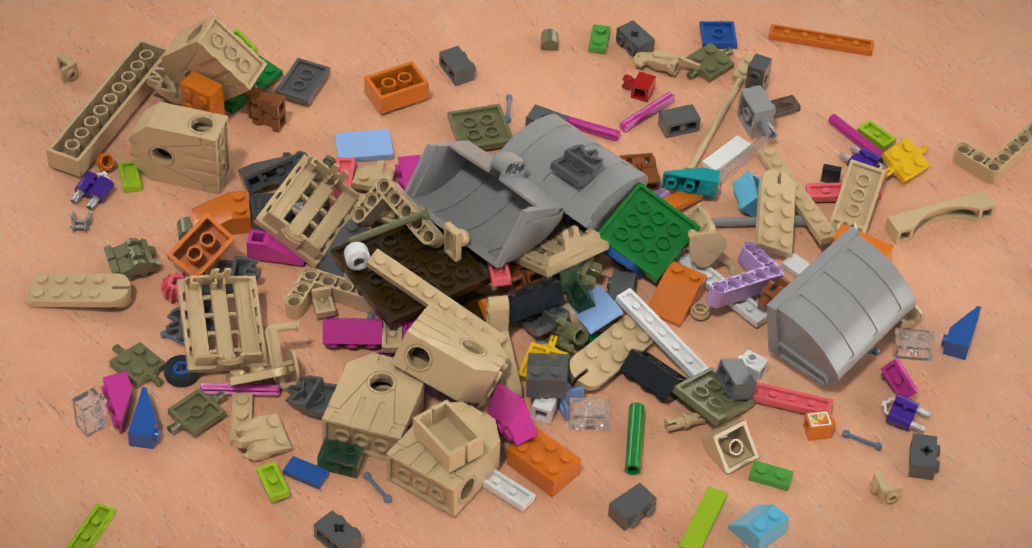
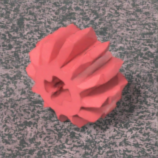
(169, 286)

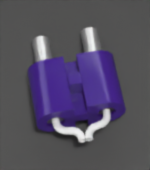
(864, 156)
(93, 187)
(903, 412)

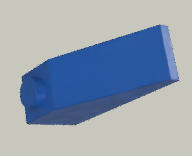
(960, 335)
(143, 427)

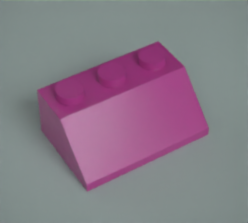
(352, 332)
(511, 415)

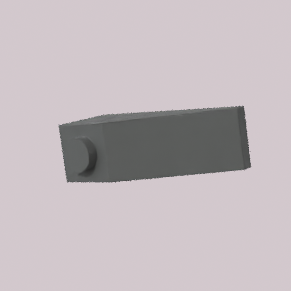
(266, 172)

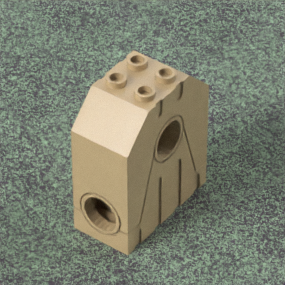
(215, 53)
(182, 147)
(451, 356)
(373, 405)
(420, 473)

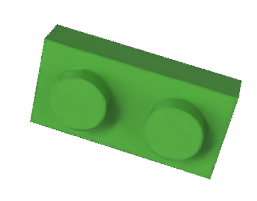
(599, 39)
(770, 475)

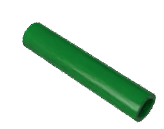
(634, 438)

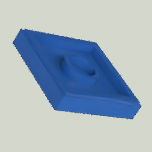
(719, 33)
(623, 261)

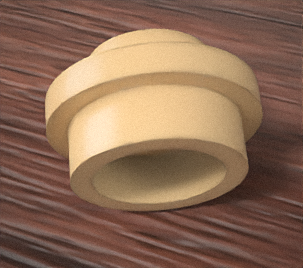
(700, 311)

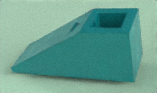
(694, 181)

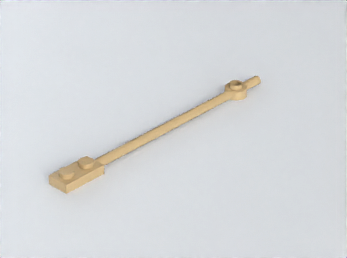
(739, 77)

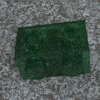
(577, 289)
(341, 457)

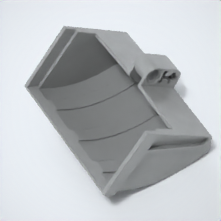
(485, 198)
(590, 203)
(837, 309)

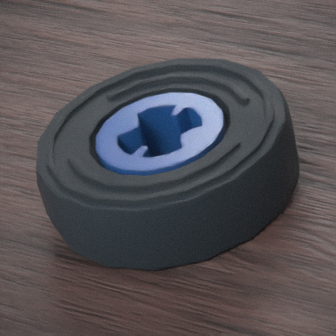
(177, 378)

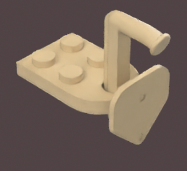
(706, 243)
(278, 366)

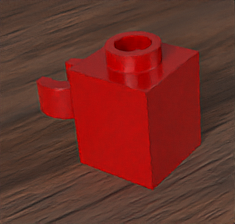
(641, 86)

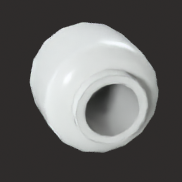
(356, 256)

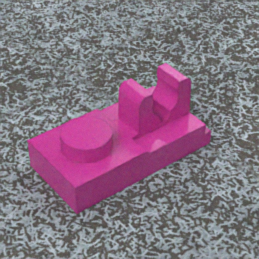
(899, 378)

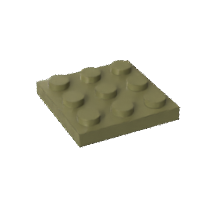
(481, 126)
(708, 397)

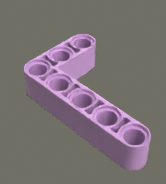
(760, 270)

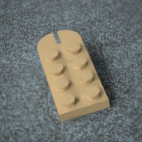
(857, 196)
(775, 213)
(80, 290)
(607, 353)

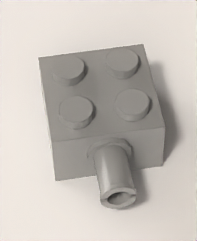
(756, 113)

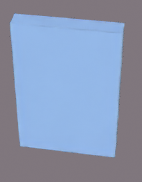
(364, 145)
(601, 314)

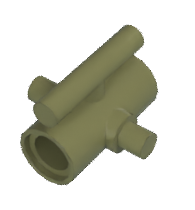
(568, 333)

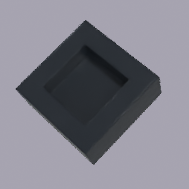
(830, 173)

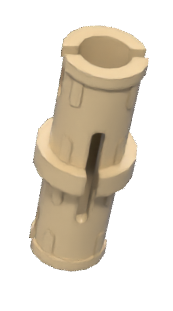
(684, 421)

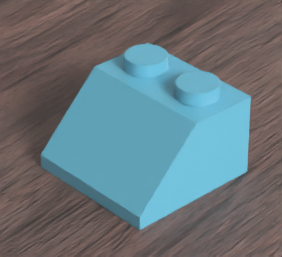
(746, 192)
(760, 526)

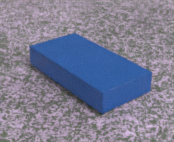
(306, 472)

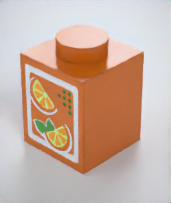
(818, 425)

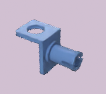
(577, 392)

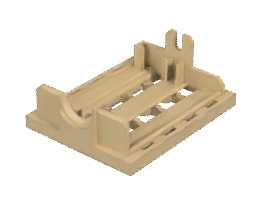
(291, 234)
(574, 249)
(245, 305)

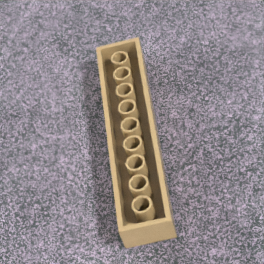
(106, 110)

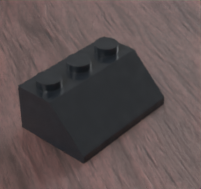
(534, 298)
(652, 374)

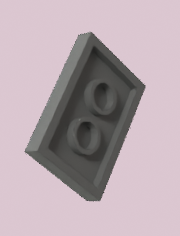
(303, 81)

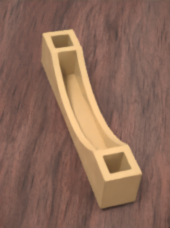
(972, 207)

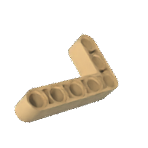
(994, 168)
(390, 197)
(342, 292)
(498, 317)

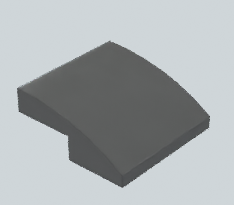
(544, 321)

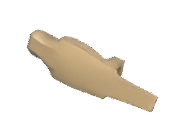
(664, 61)

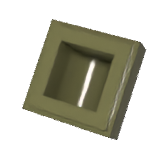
(549, 40)
(183, 226)

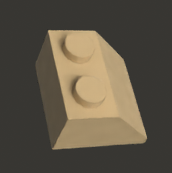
(730, 445)

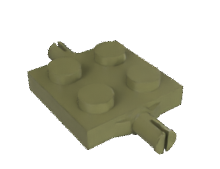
(712, 62)
(139, 363)
(196, 412)

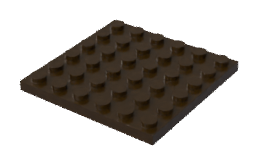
(424, 261)

